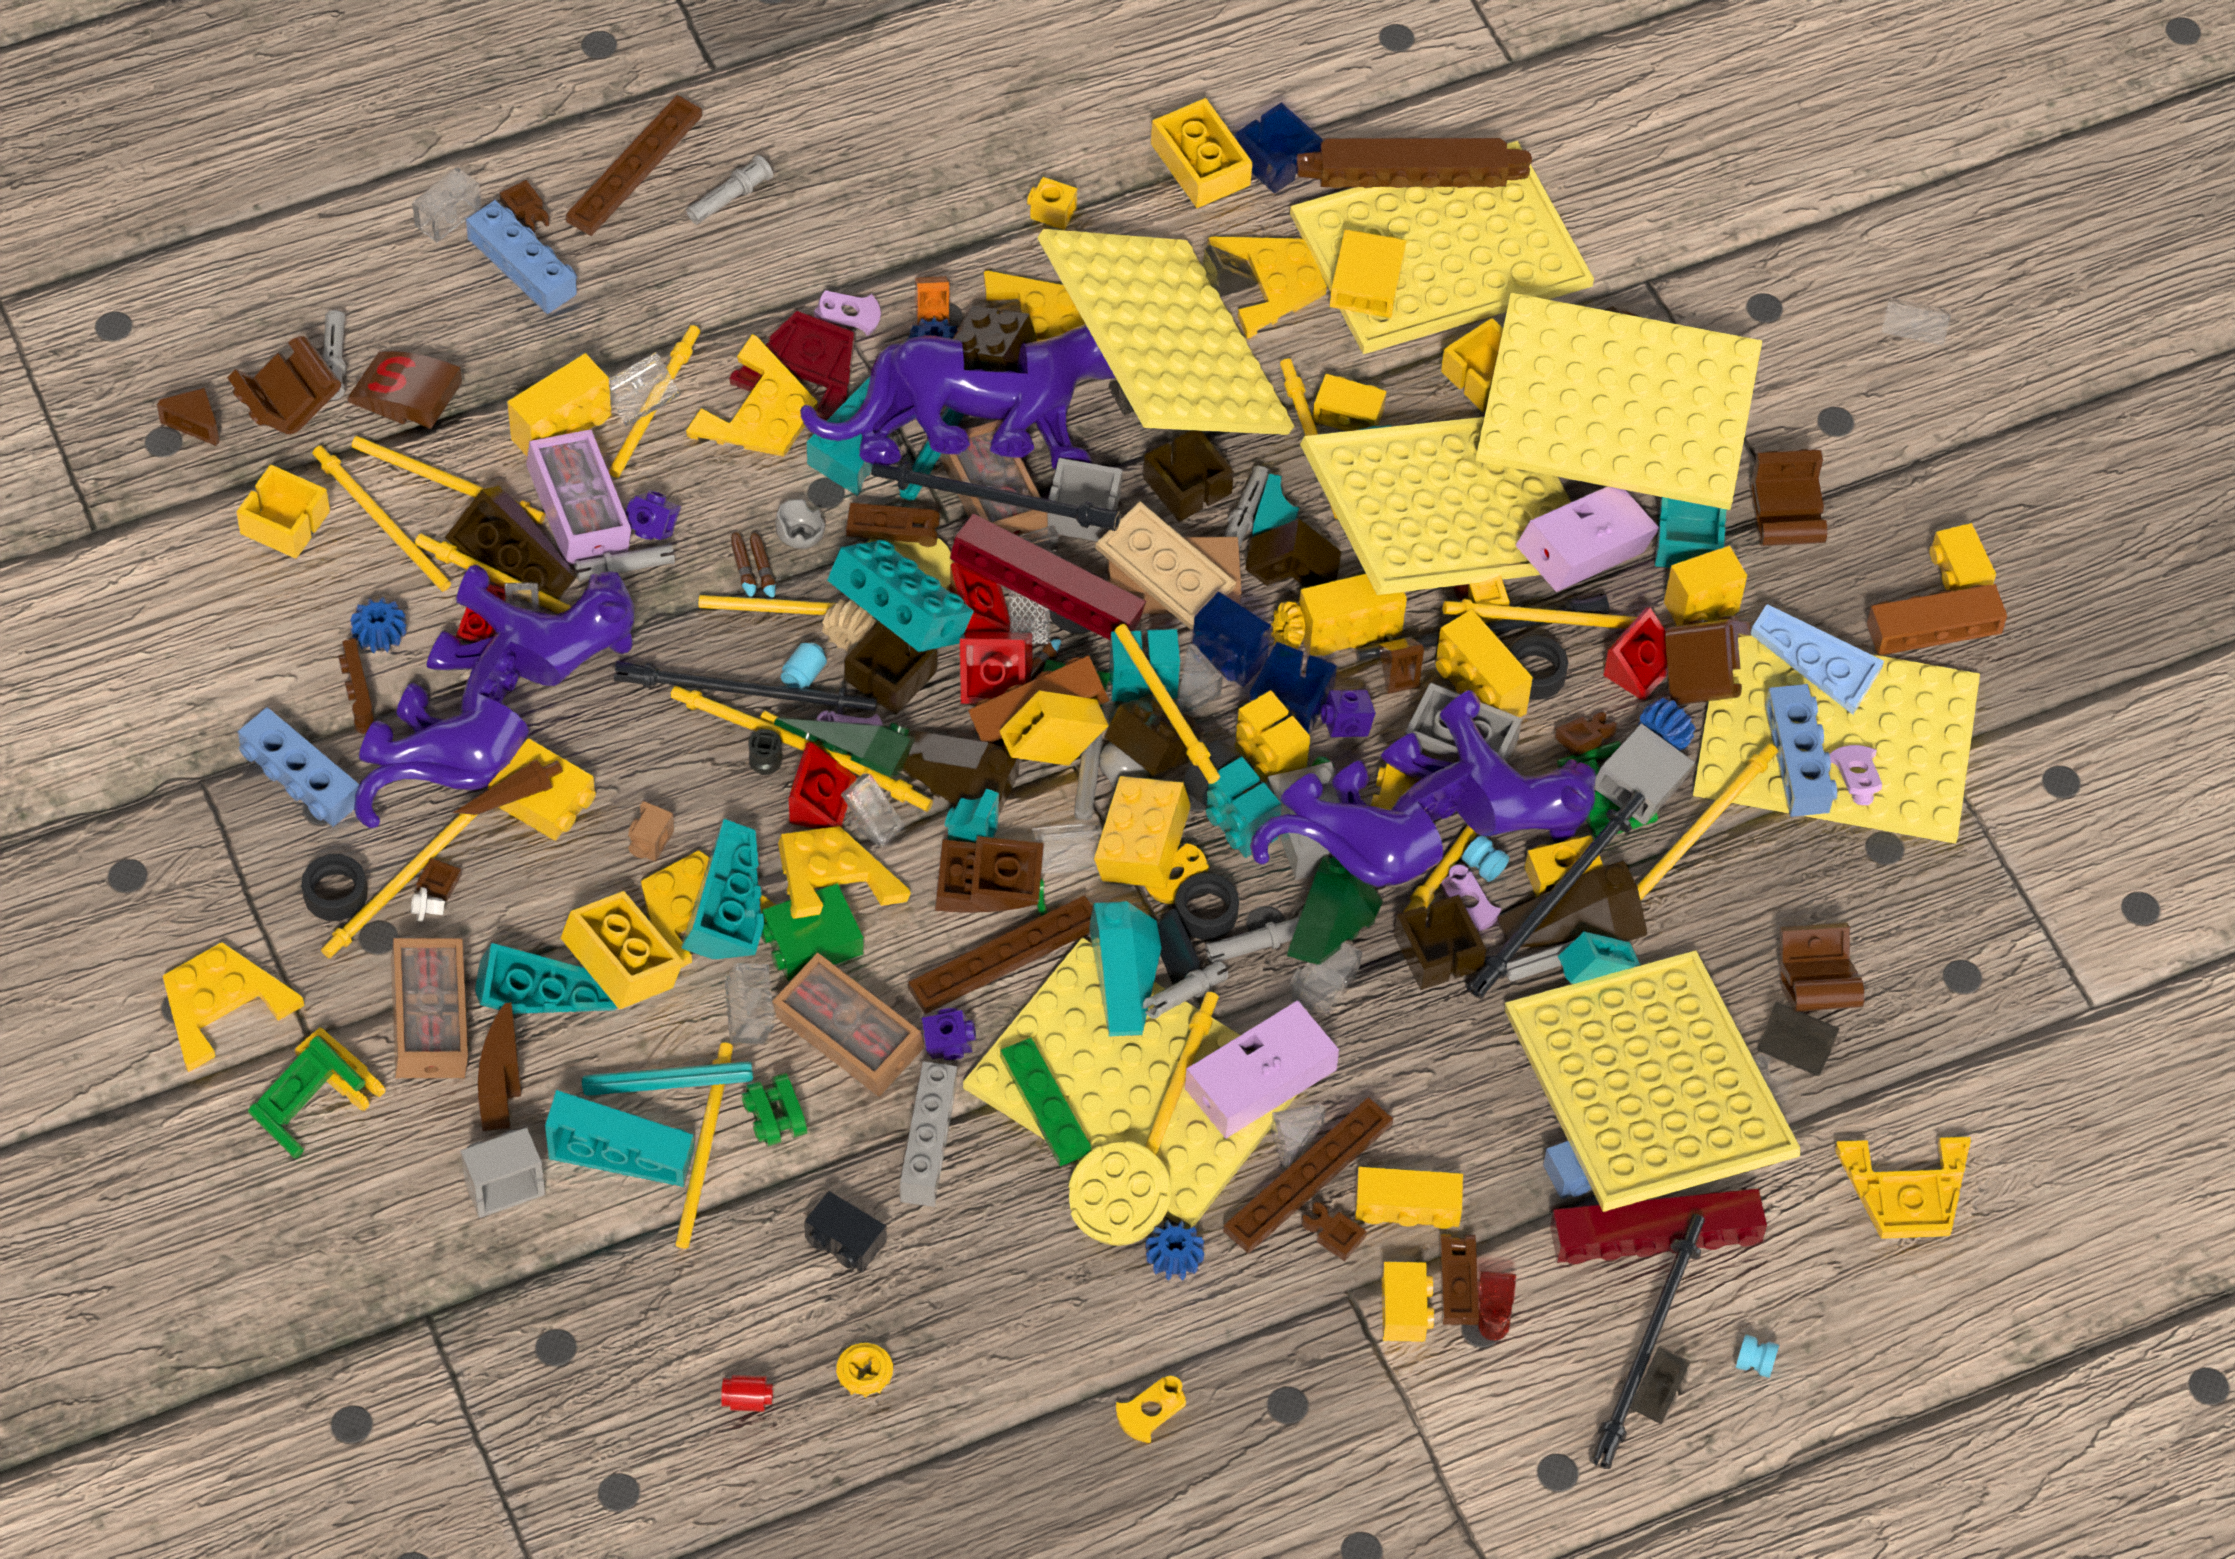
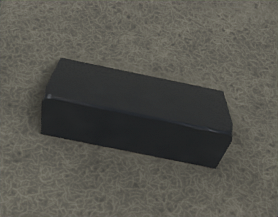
(1176, 948)

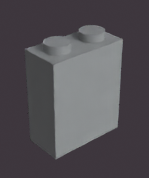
(1646, 766)

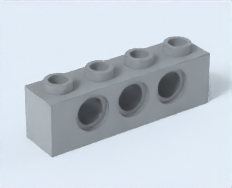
(928, 1134)

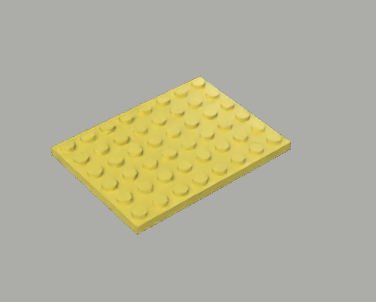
(1460, 252)
(1165, 333)
(1619, 401)
(1426, 507)
(1911, 715)
(1651, 1080)
(1121, 1082)

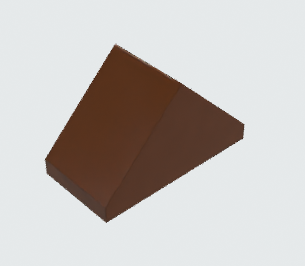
(190, 415)
(1401, 664)

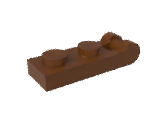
(893, 523)
(357, 686)
(1459, 1280)

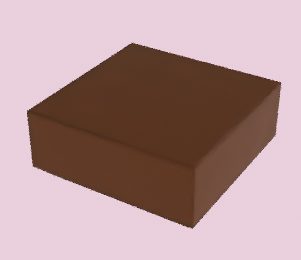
(439, 879)

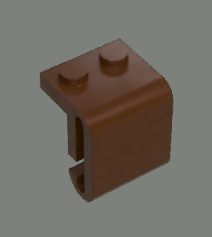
(289, 390)
(1788, 498)
(1703, 659)
(1818, 968)

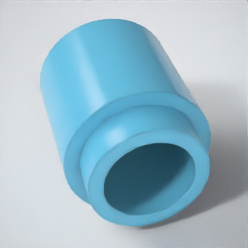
(803, 666)

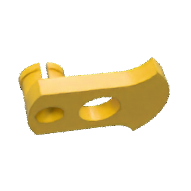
(1183, 860)
(1138, 1424)

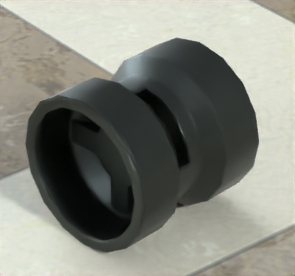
(765, 752)

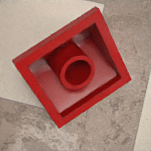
(983, 597)
(1639, 656)
(817, 790)

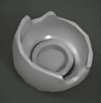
(799, 525)
(1116, 764)

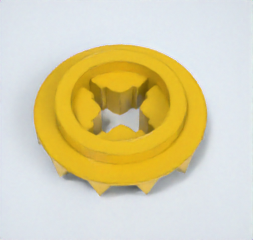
(1288, 625)
(860, 1356)

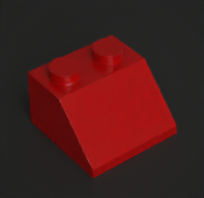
(993, 663)

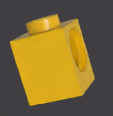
(1052, 203)
(1488, 592)

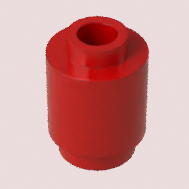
(746, 1393)

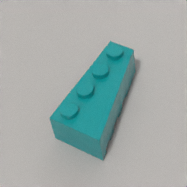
(841, 459)
(616, 1141)

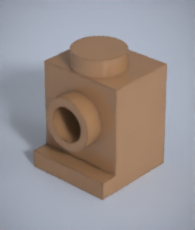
(650, 832)

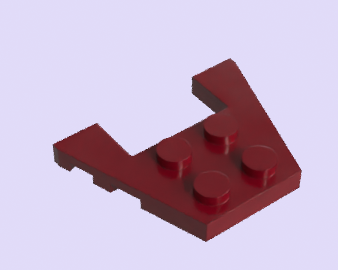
(811, 352)

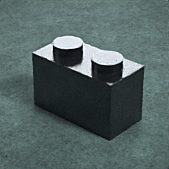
(844, 1232)

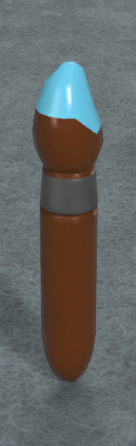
(747, 581)
(767, 581)
(1048, 652)

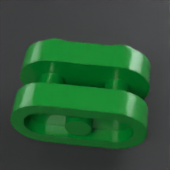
(766, 1126)

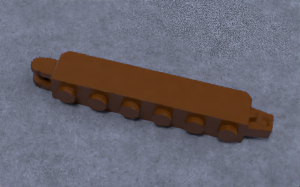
(1414, 162)

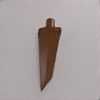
(523, 783)

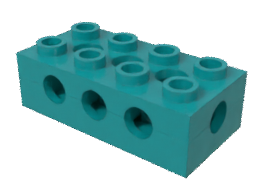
(900, 595)

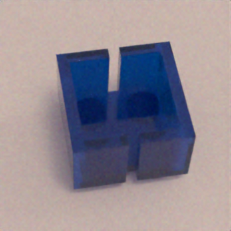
(1281, 139)
(1232, 638)
(1299, 694)

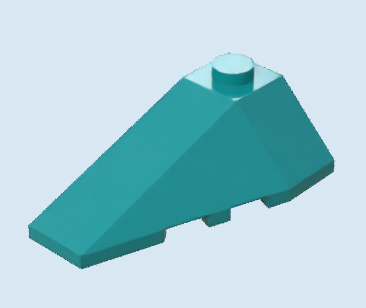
(727, 907)
(1126, 962)
(536, 984)

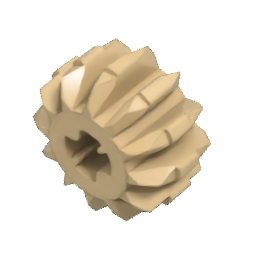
(847, 624)

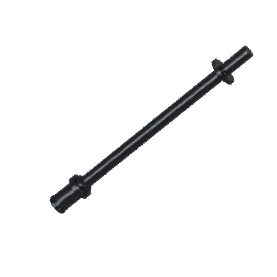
(1085, 514)
(1595, 604)
(650, 675)
(1496, 965)
(1612, 1430)

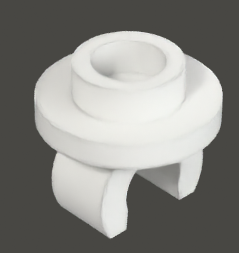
(422, 904)

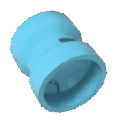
(1485, 858)
(1757, 1356)

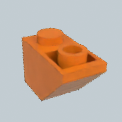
(932, 298)

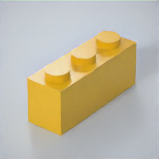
(1409, 1197)

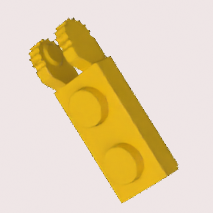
(338, 1082)

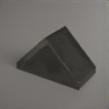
(1227, 271)
(1661, 1385)

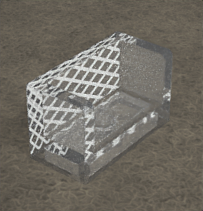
(1029, 617)

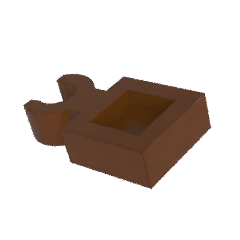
(525, 204)
(1584, 736)
(1336, 1234)

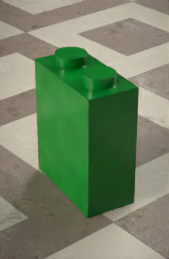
(798, 940)

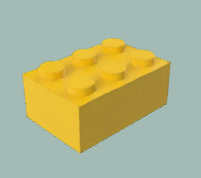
(1201, 153)
(561, 404)
(1349, 615)
(1481, 663)
(1142, 832)
(621, 950)

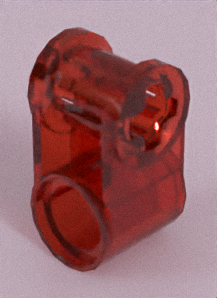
(1496, 1303)

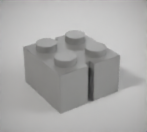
(1082, 482)
(502, 1172)

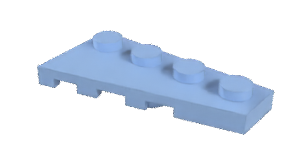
(1821, 658)

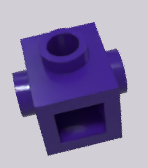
(652, 515)
(1348, 713)
(948, 1034)

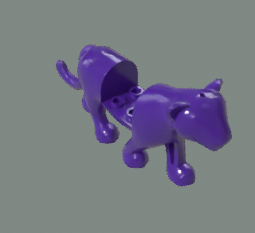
(929, 372)
(486, 735)
(1404, 842)

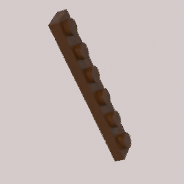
(633, 165)
(1002, 955)
(1308, 1175)

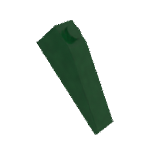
(871, 745)
(1333, 913)

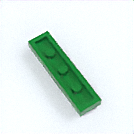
(1045, 1101)

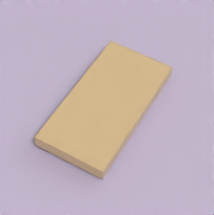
(1164, 563)

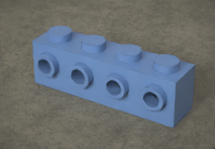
(521, 256)

